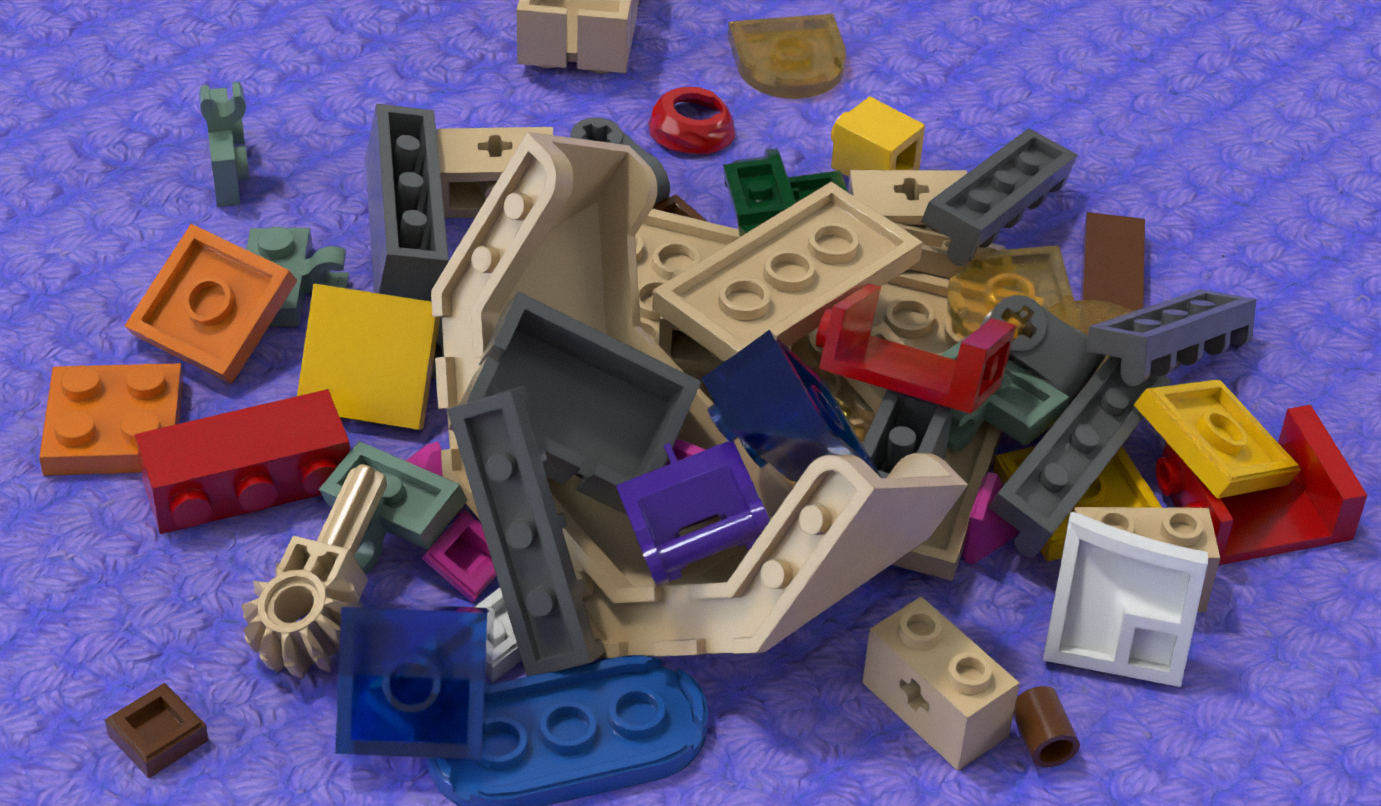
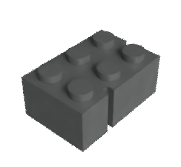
(591, 397)

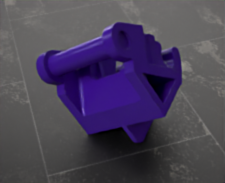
(689, 494)

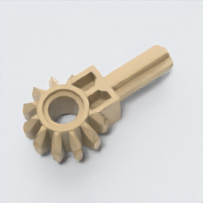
(314, 580)

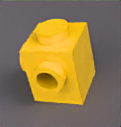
(876, 139)

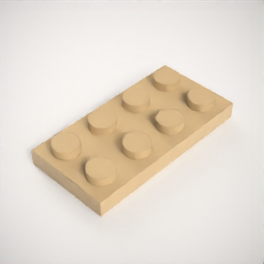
(786, 272)

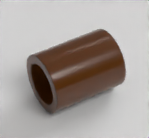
(1045, 727)

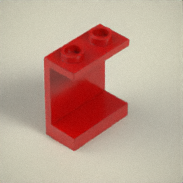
(907, 370)
(1310, 512)

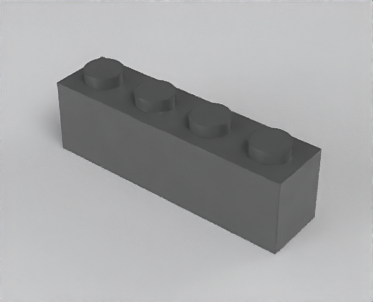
(405, 202)

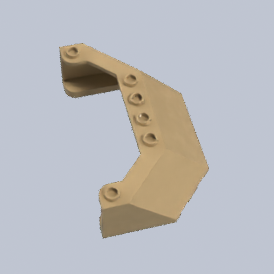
(566, 237)

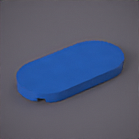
(580, 734)

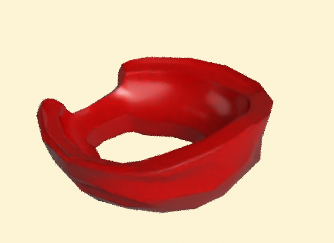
(688, 134)

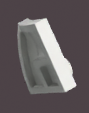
(1124, 603)

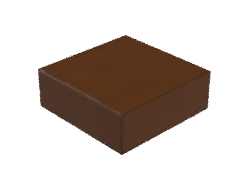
(156, 730)

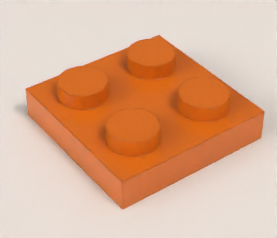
(211, 303)
(100, 410)

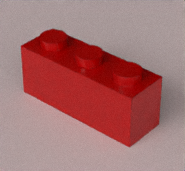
(241, 460)

